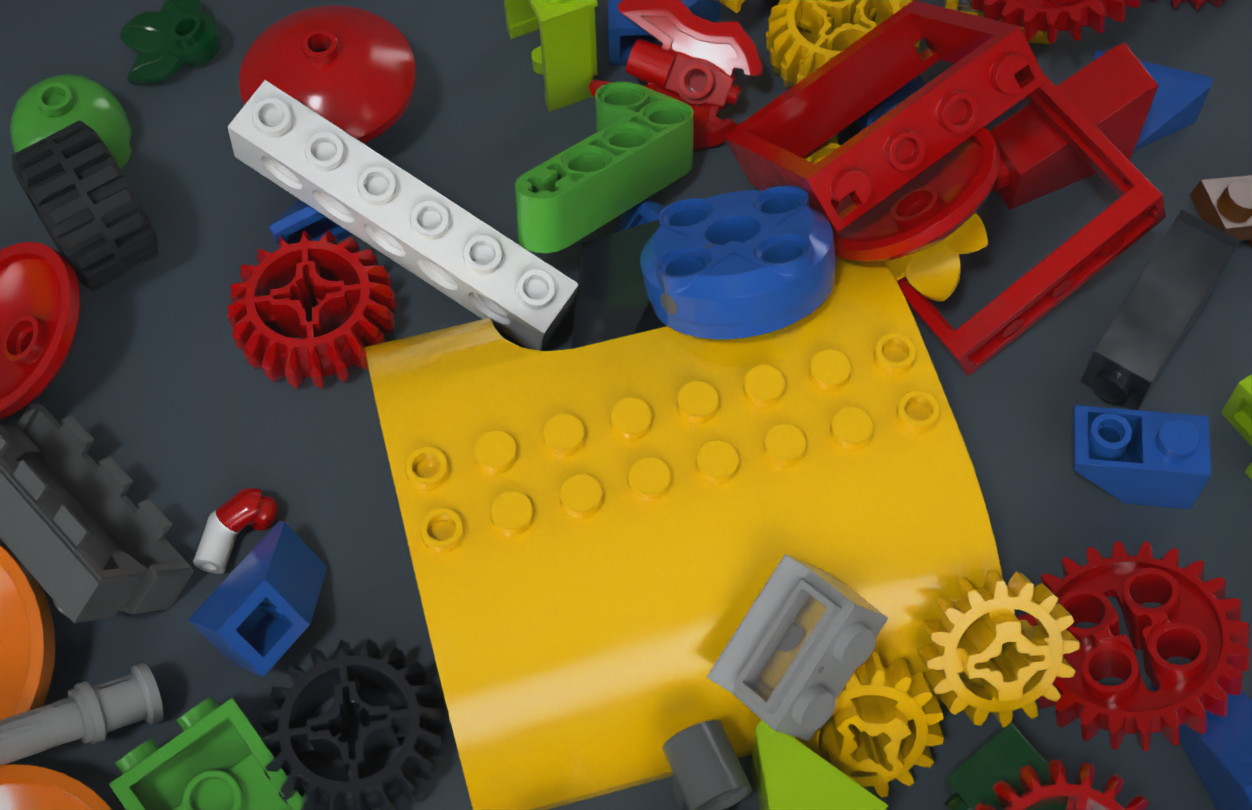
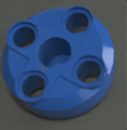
(739, 263)

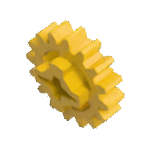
(991, 644)
(881, 725)

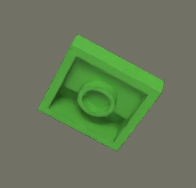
(206, 767)

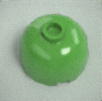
(65, 100)

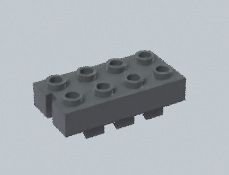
(79, 527)

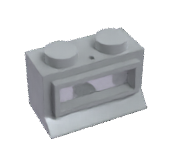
(798, 648)

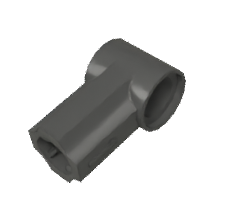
(705, 768)

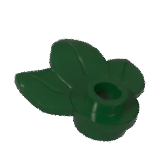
(170, 39)

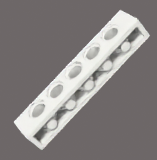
(401, 217)

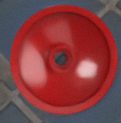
(338, 64)
(924, 207)
(36, 321)

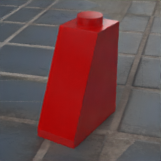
(1036, 160)

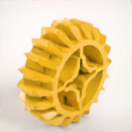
(814, 31)

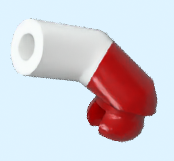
(227, 521)

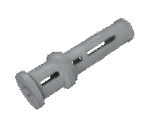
(83, 715)

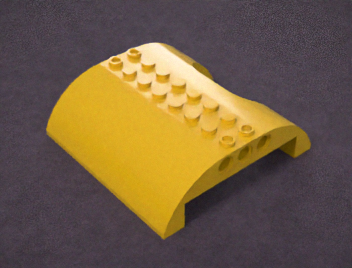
(623, 502)

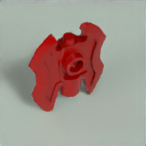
(692, 63)

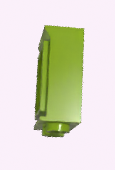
(566, 48)

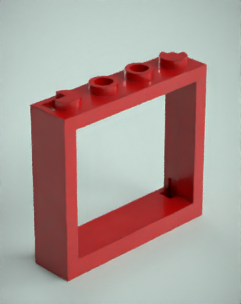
(909, 138)
(1069, 265)

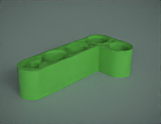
(637, 150)

